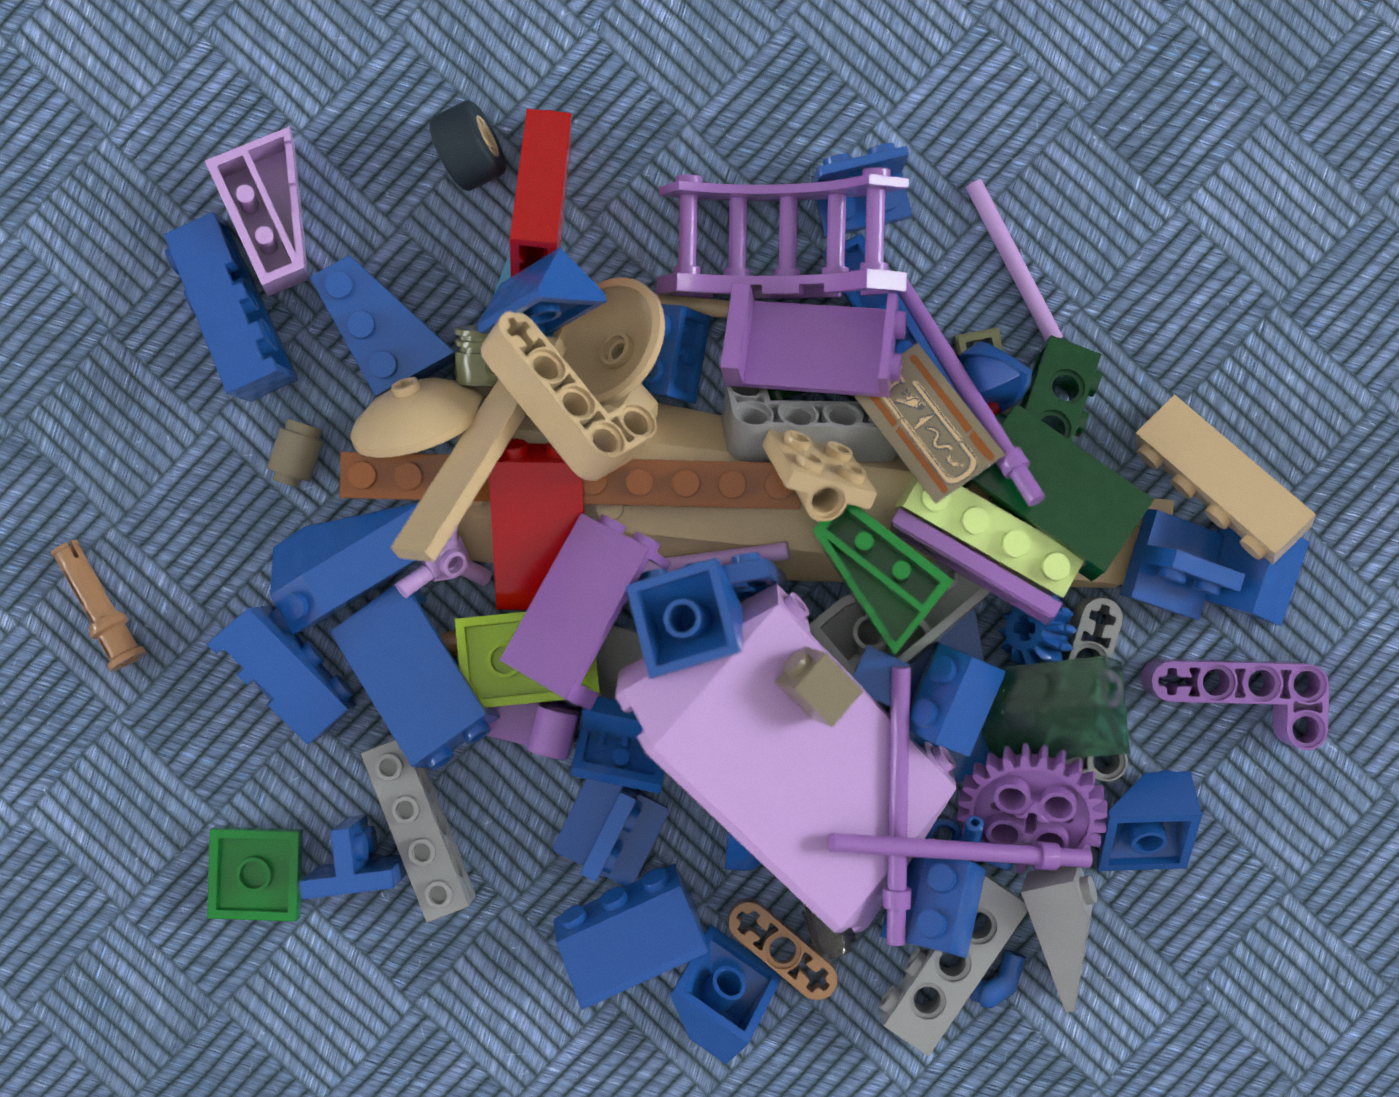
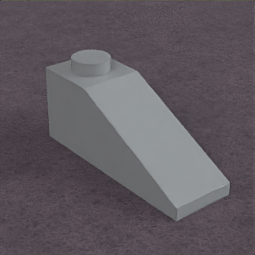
(1061, 915)

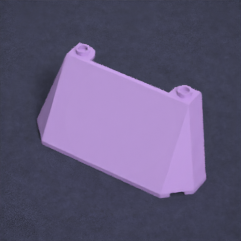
(780, 774)

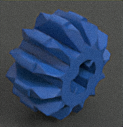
(1032, 640)

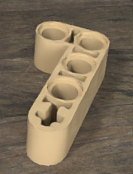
(560, 403)

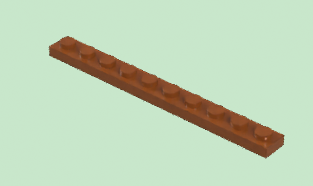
(635, 483)

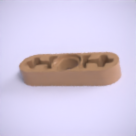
(814, 961)

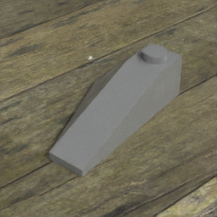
(847, 631)

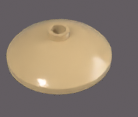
(617, 341)
(415, 417)

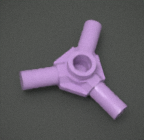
(449, 565)

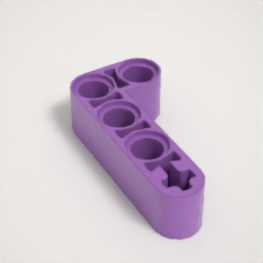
(1234, 688)
(542, 726)

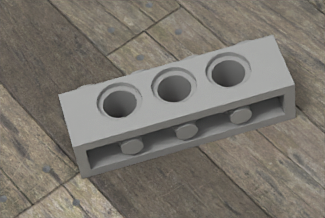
(419, 831)
(926, 1023)

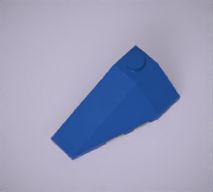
(335, 564)

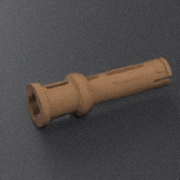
(106, 623)

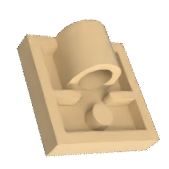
(816, 466)

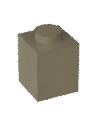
(818, 685)

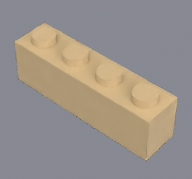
(1223, 480)

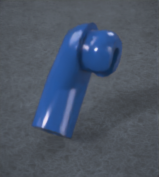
(1004, 984)

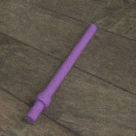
(1014, 462)
(1042, 855)
(897, 895)

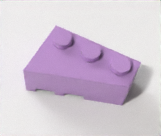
(265, 207)

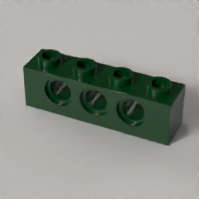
(1076, 372)

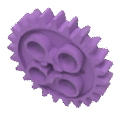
(1048, 805)

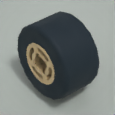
(467, 145)

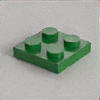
(254, 873)

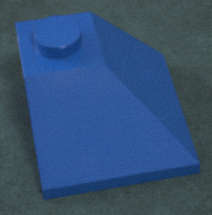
(1152, 824)
(723, 995)

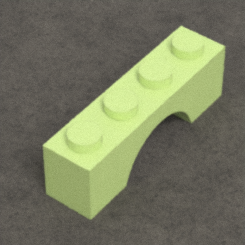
(996, 535)

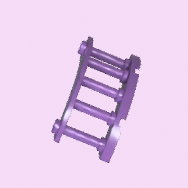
(787, 280)

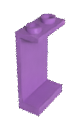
(811, 346)
(579, 606)

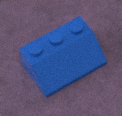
(629, 935)

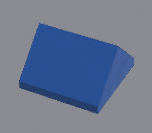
(548, 292)
(1265, 586)
(686, 618)

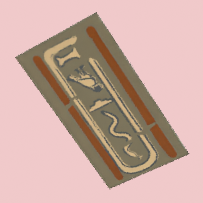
(931, 427)

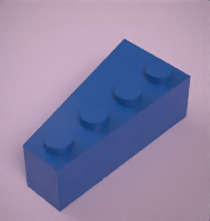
(228, 309)

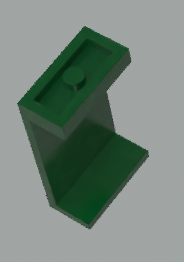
(1084, 502)

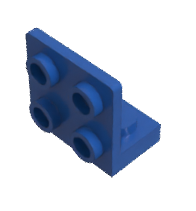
(842, 167)
(681, 355)

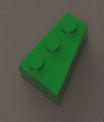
(882, 573)

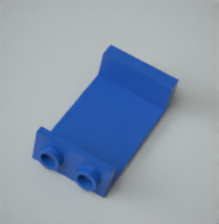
(412, 679)

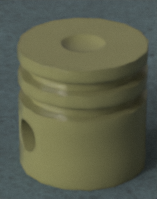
(469, 363)

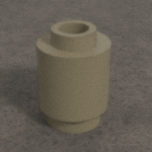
(295, 453)

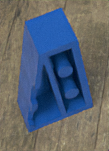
(378, 327)
(286, 671)

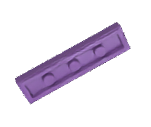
(974, 567)

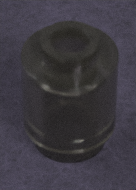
(825, 939)

